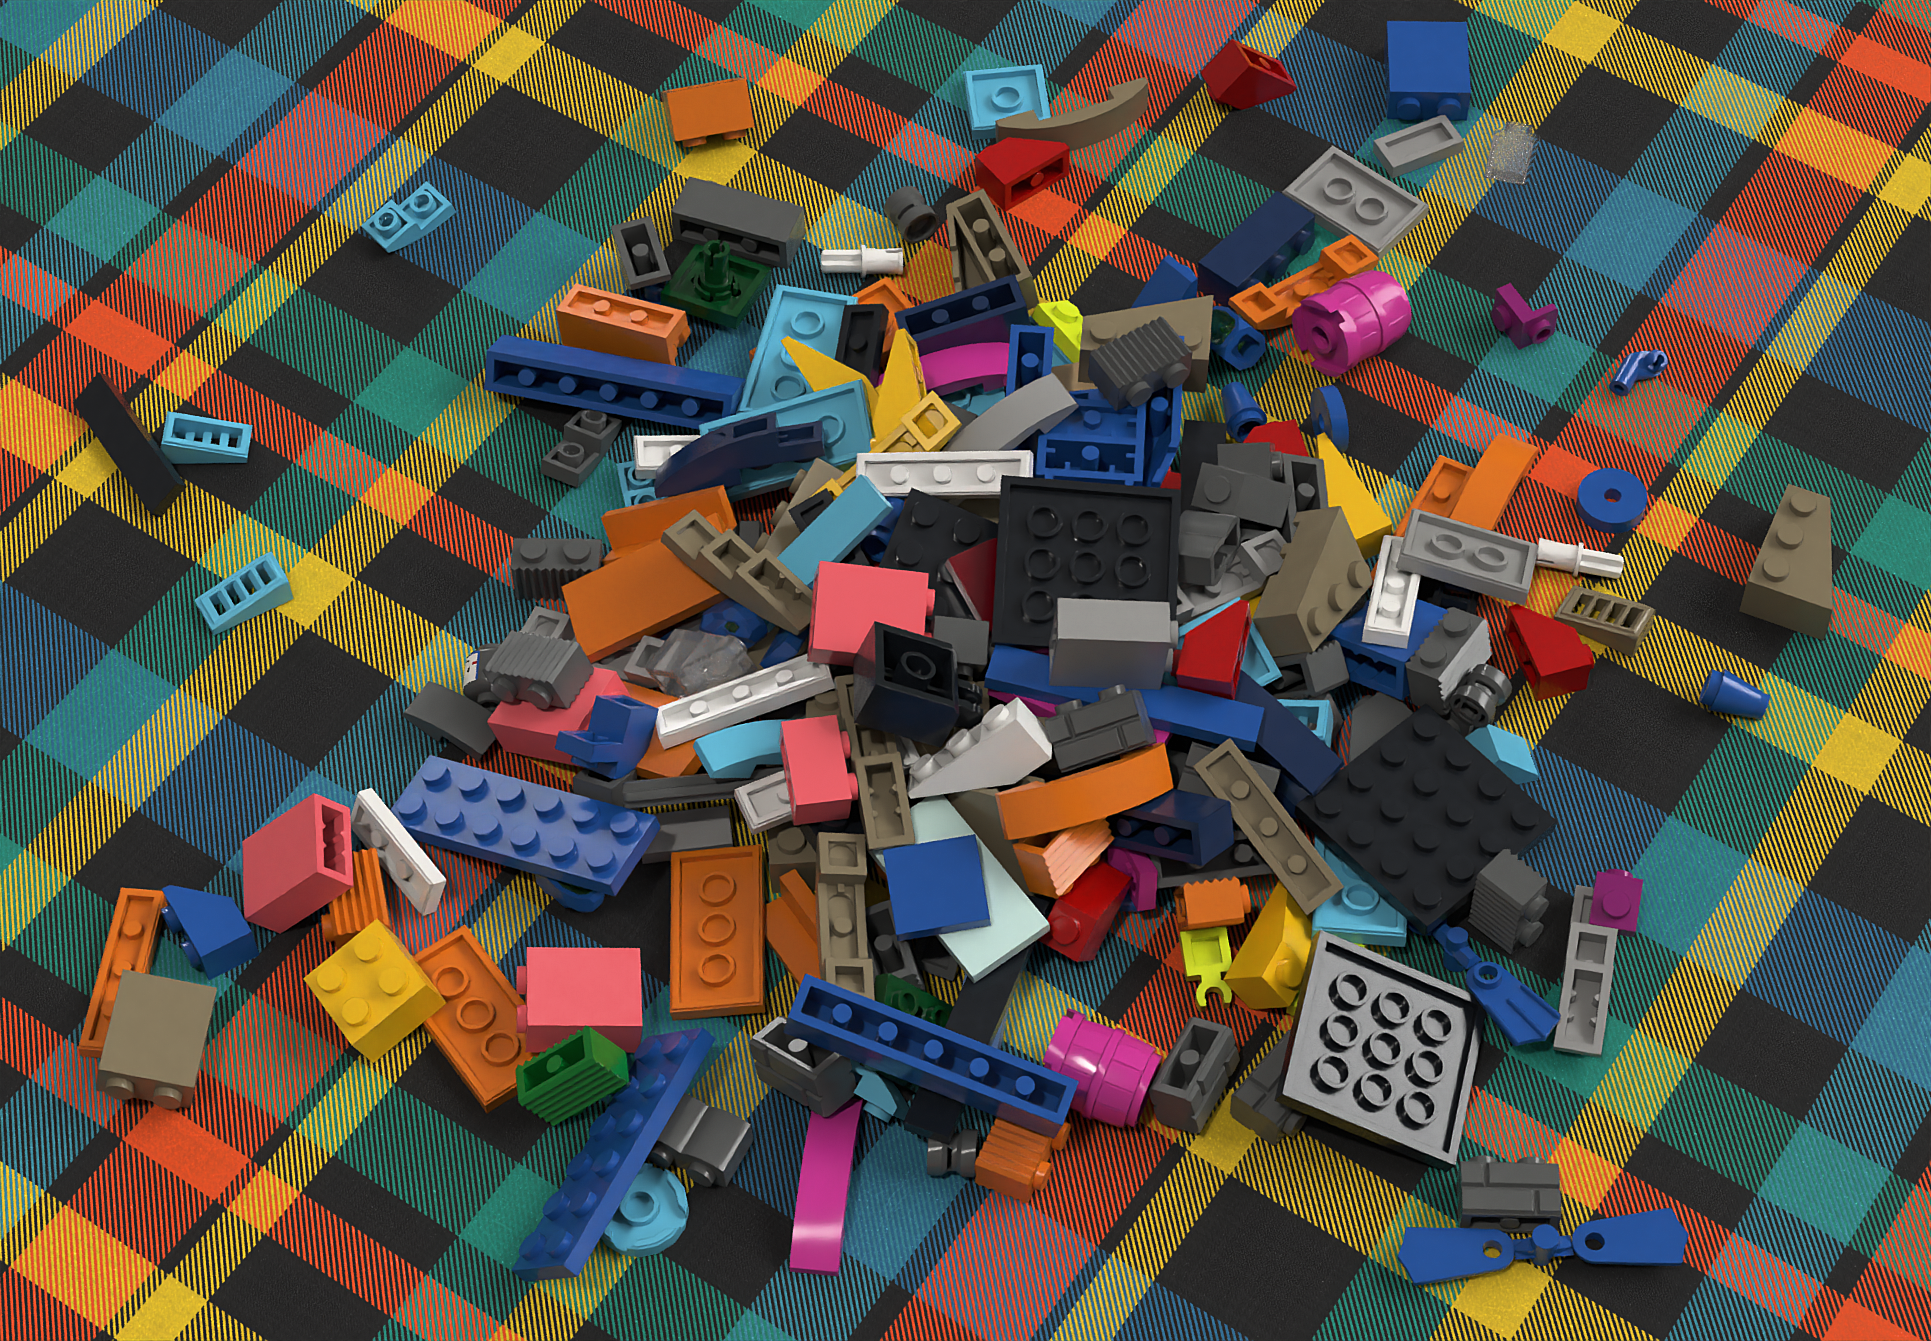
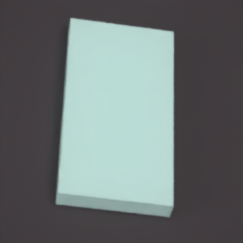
(1012, 914)

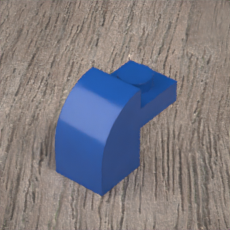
(615, 736)

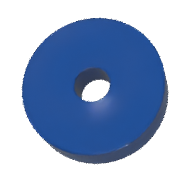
(1330, 416)
(1606, 515)

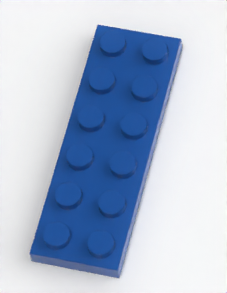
(524, 825)
(612, 1156)

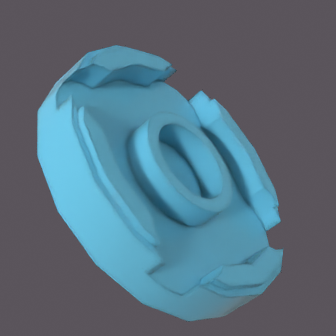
(649, 1214)

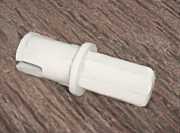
(863, 261)
(1577, 559)

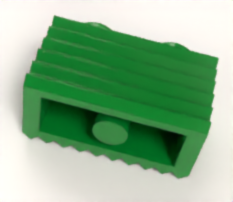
(571, 1076)

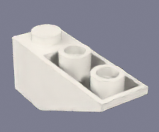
(991, 754)

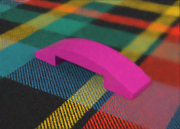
(964, 367)
(825, 1190)

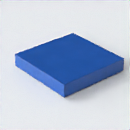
(936, 887)

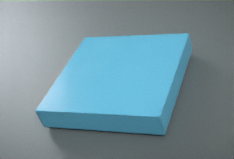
(1003, 93)

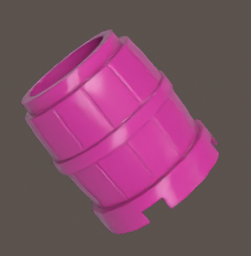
(1351, 321)
(1108, 1064)

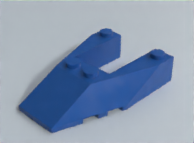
(1095, 440)

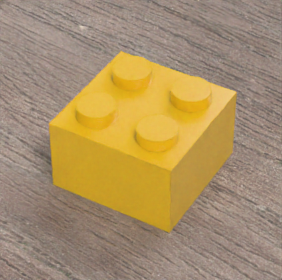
(374, 990)

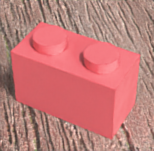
(816, 769)

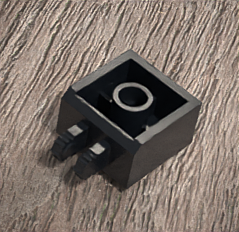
(912, 686)

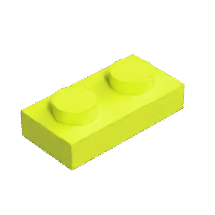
(1066, 323)

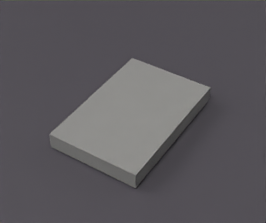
(1356, 201)
(1467, 556)

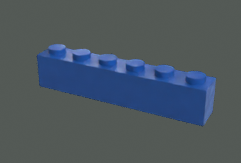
(610, 382)
(930, 1056)

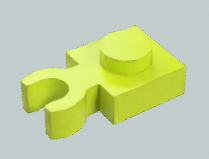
(1207, 959)

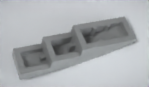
(1585, 981)

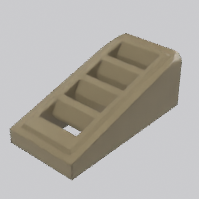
(1613, 634)

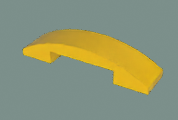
(922, 429)

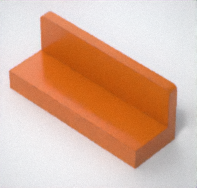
(619, 324)
(644, 523)
(792, 927)

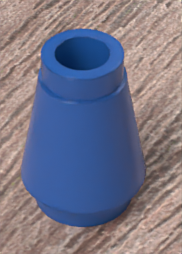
(1241, 411)
(1732, 695)

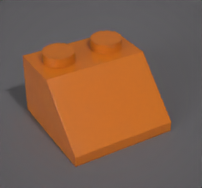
(708, 110)

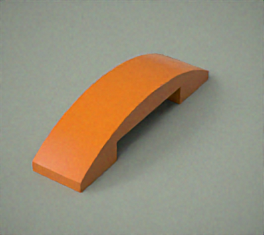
(1274, 306)
(1494, 481)
(1086, 794)

